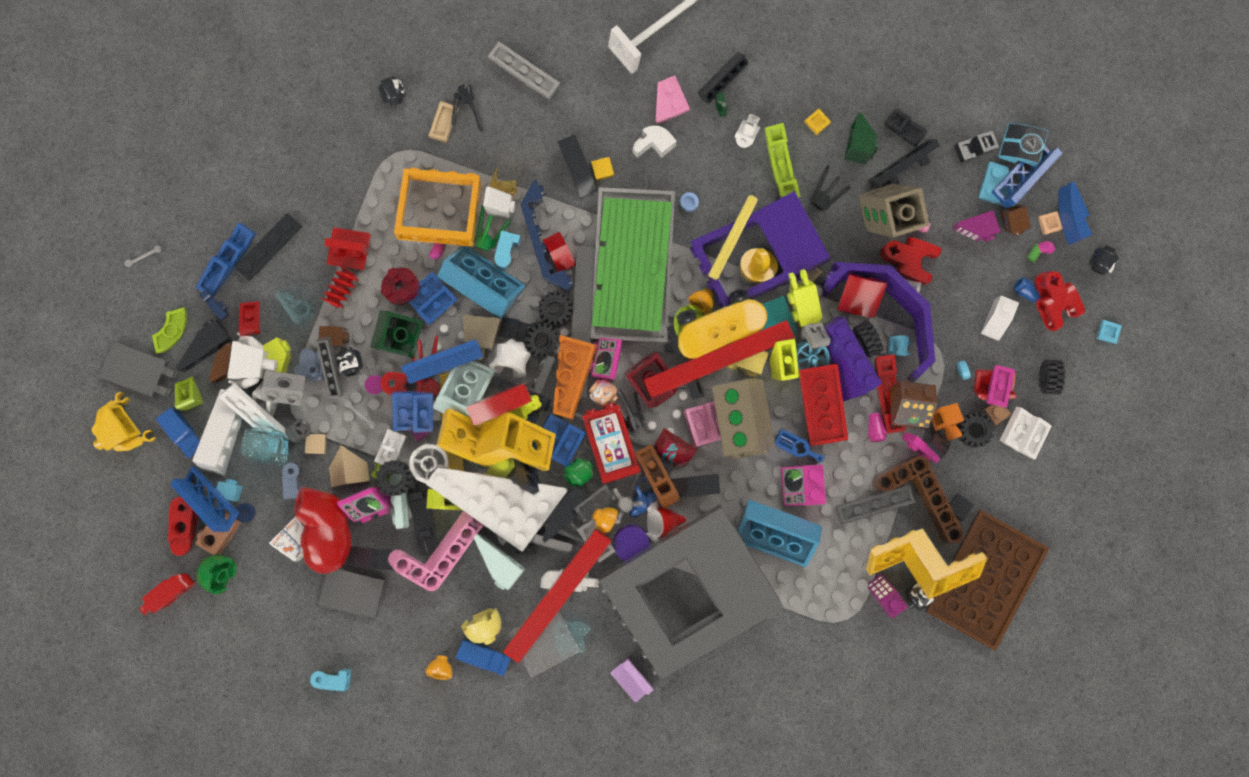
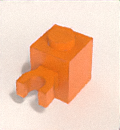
(947, 418)

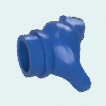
(646, 497)

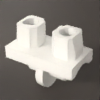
(747, 131)
(390, 447)

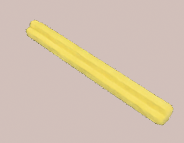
(733, 237)

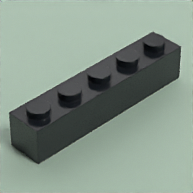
(723, 77)
(502, 384)

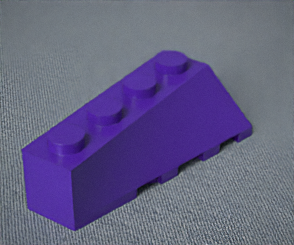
(855, 370)

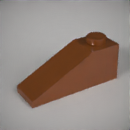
(657, 476)

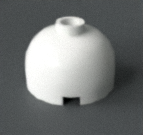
(426, 460)

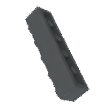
(329, 367)

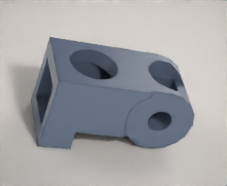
(291, 480)

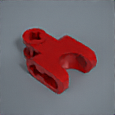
(909, 257)
(1056, 297)

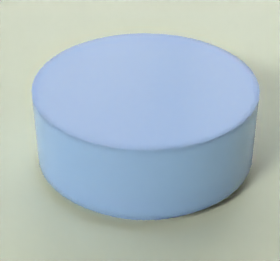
(689, 202)

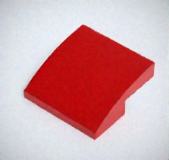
(862, 295)

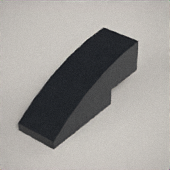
(577, 166)
(697, 485)
(562, 515)

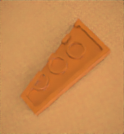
(573, 367)

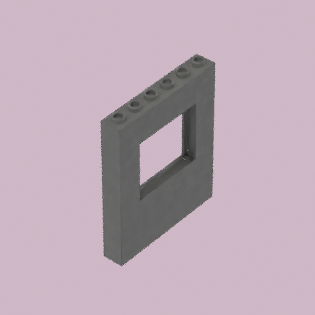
(724, 570)

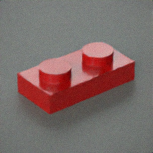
(249, 318)

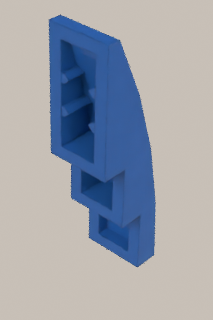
(226, 259)

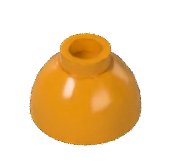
(703, 300)
(605, 518)
(439, 668)

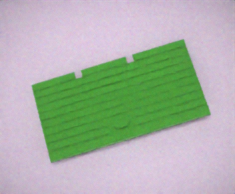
(632, 264)

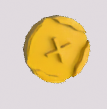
(758, 265)

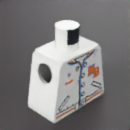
(289, 540)

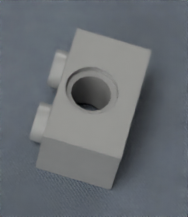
(283, 388)

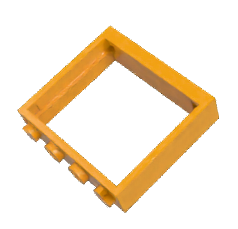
(436, 235)

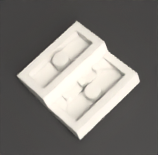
(1025, 433)

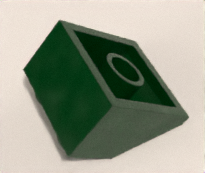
(861, 141)
(396, 334)

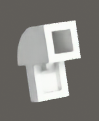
(657, 138)

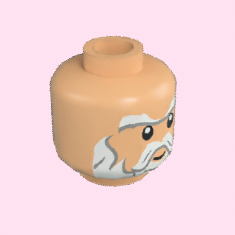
(603, 392)

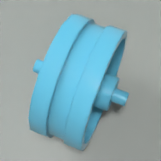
(810, 356)

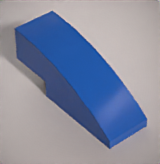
(1073, 214)

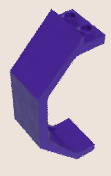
(903, 294)

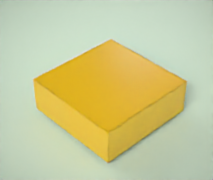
(817, 121)
(602, 168)

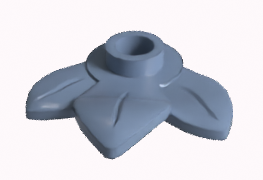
(308, 364)

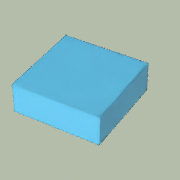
(1109, 331)

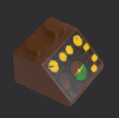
(912, 404)

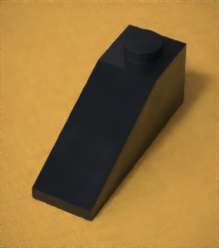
(205, 343)
(369, 558)

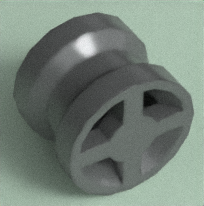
(299, 426)

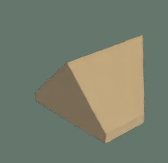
(348, 469)

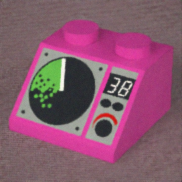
(606, 359)
(803, 485)
(366, 504)

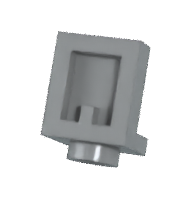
(815, 335)

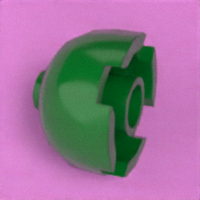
(215, 572)

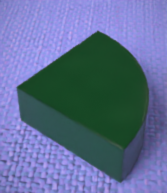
(720, 104)

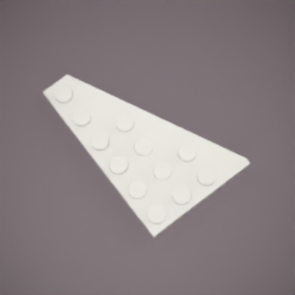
(498, 502)

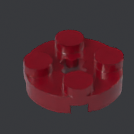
(393, 278)

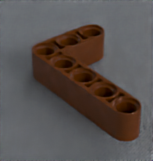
(926, 494)

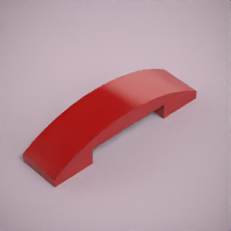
(886, 371)

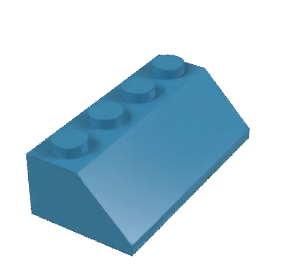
(481, 281)
(779, 533)

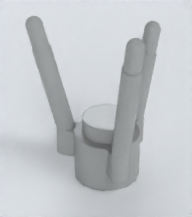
(624, 505)

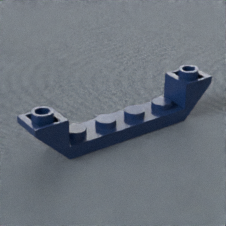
(534, 197)

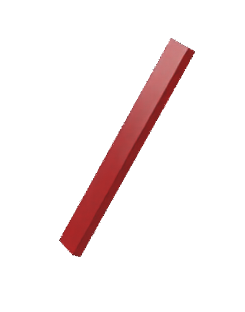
(718, 359)
(557, 595)

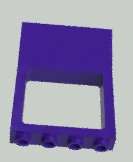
(788, 235)

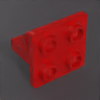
(348, 248)

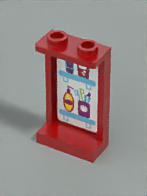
(610, 443)

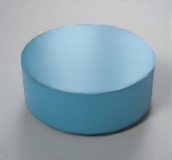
(963, 370)

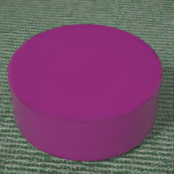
(372, 385)

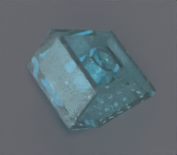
(265, 446)

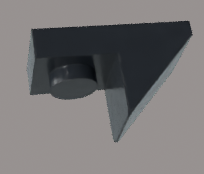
(513, 329)

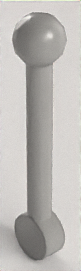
(129, 263)
(348, 404)

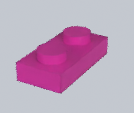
(1000, 386)
(917, 445)

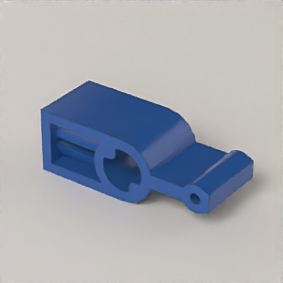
(179, 431)
(787, 437)
(483, 657)

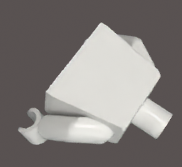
(248, 362)

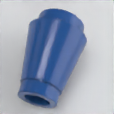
(1026, 289)

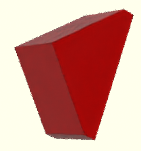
(559, 252)

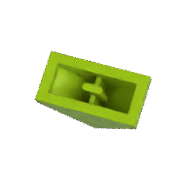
(187, 395)

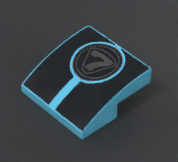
(1023, 144)

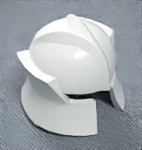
(511, 355)

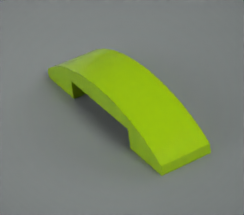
(780, 160)

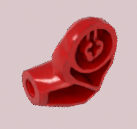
(325, 531)

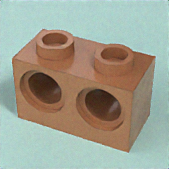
(221, 538)

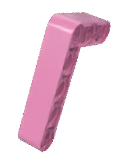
(442, 553)

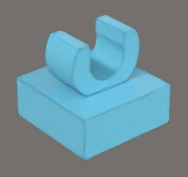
(898, 345)

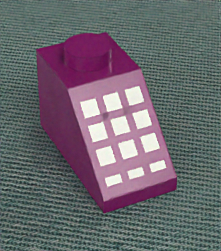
(979, 227)
(886, 596)

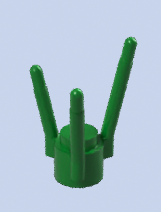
(483, 240)

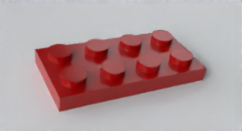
(823, 404)

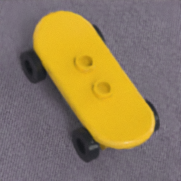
(720, 327)

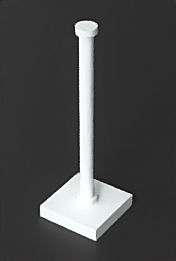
(626, 49)

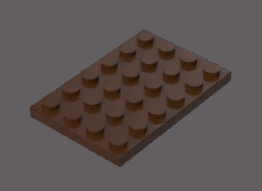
(990, 602)

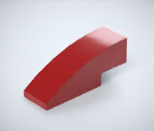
(499, 404)

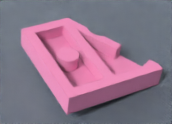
(670, 100)

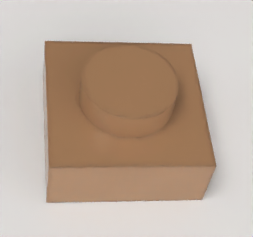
(996, 413)

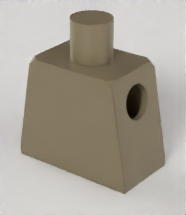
(482, 328)

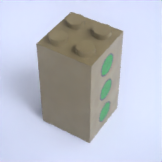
(894, 210)
(743, 418)

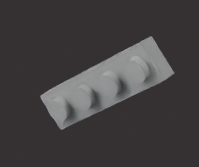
(524, 70)

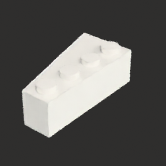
(218, 439)

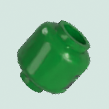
(578, 472)

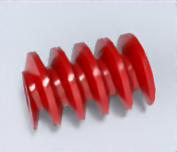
(340, 288)

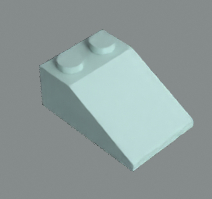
(463, 387)
(500, 565)

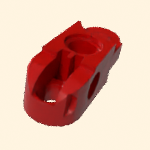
(424, 385)
(181, 541)
(166, 593)

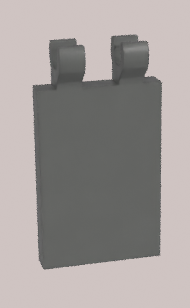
(136, 370)

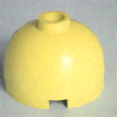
(483, 626)

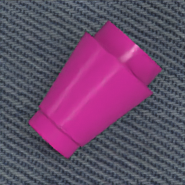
(876, 428)

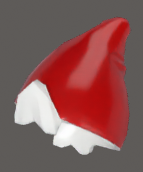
(662, 521)

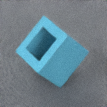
(230, 489)

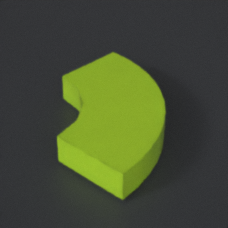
(171, 331)

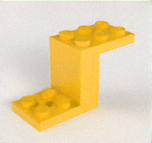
(496, 440)
(925, 563)

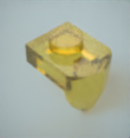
(505, 186)

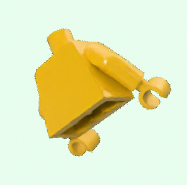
(115, 428)

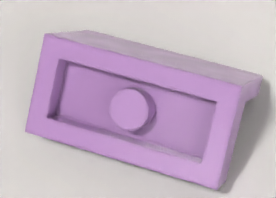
(631, 680)

